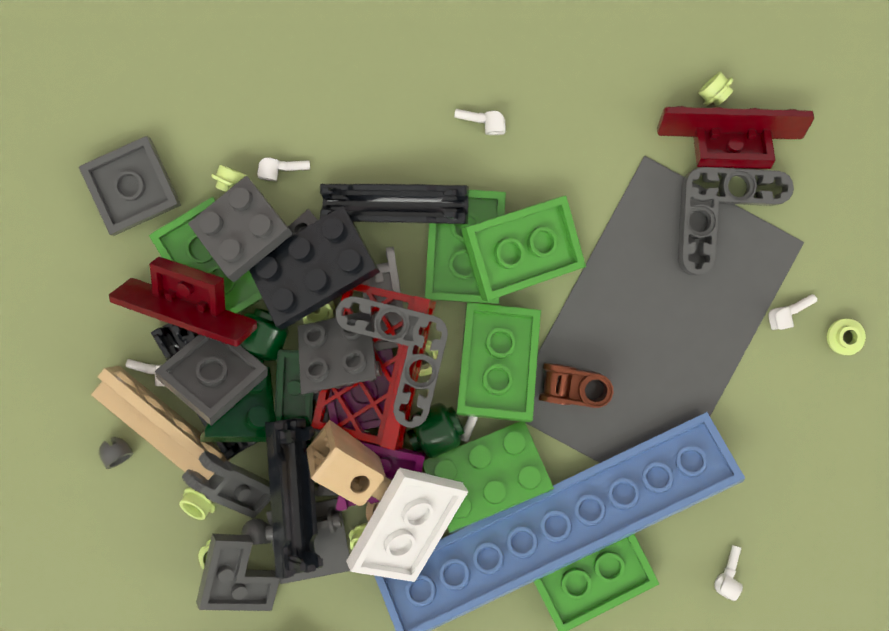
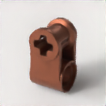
(572, 386)

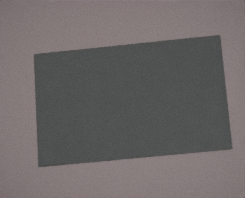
(653, 327)

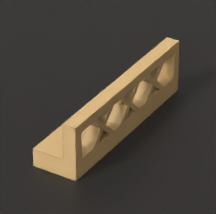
(153, 420)

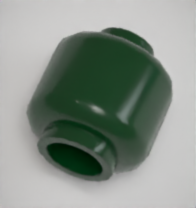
(266, 339)
(438, 432)

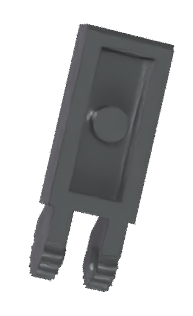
(230, 485)

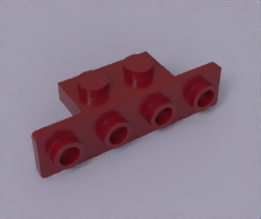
(734, 135)
(186, 300)

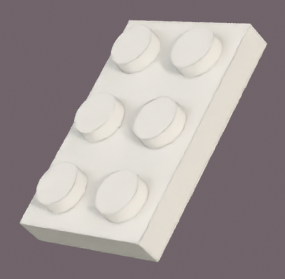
(406, 525)

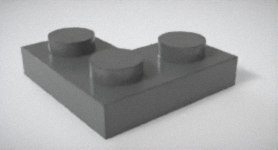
(228, 583)

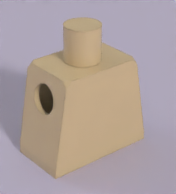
(346, 465)

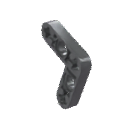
(709, 202)
(408, 336)

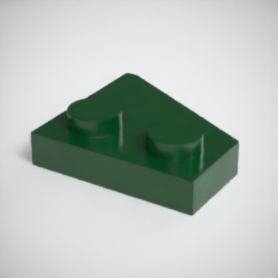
(246, 418)

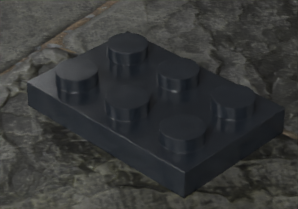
(313, 268)

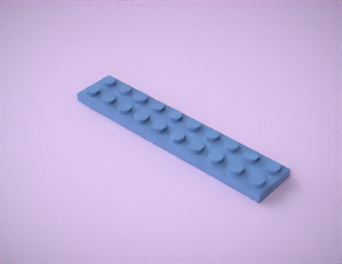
(564, 525)

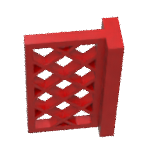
(391, 432)

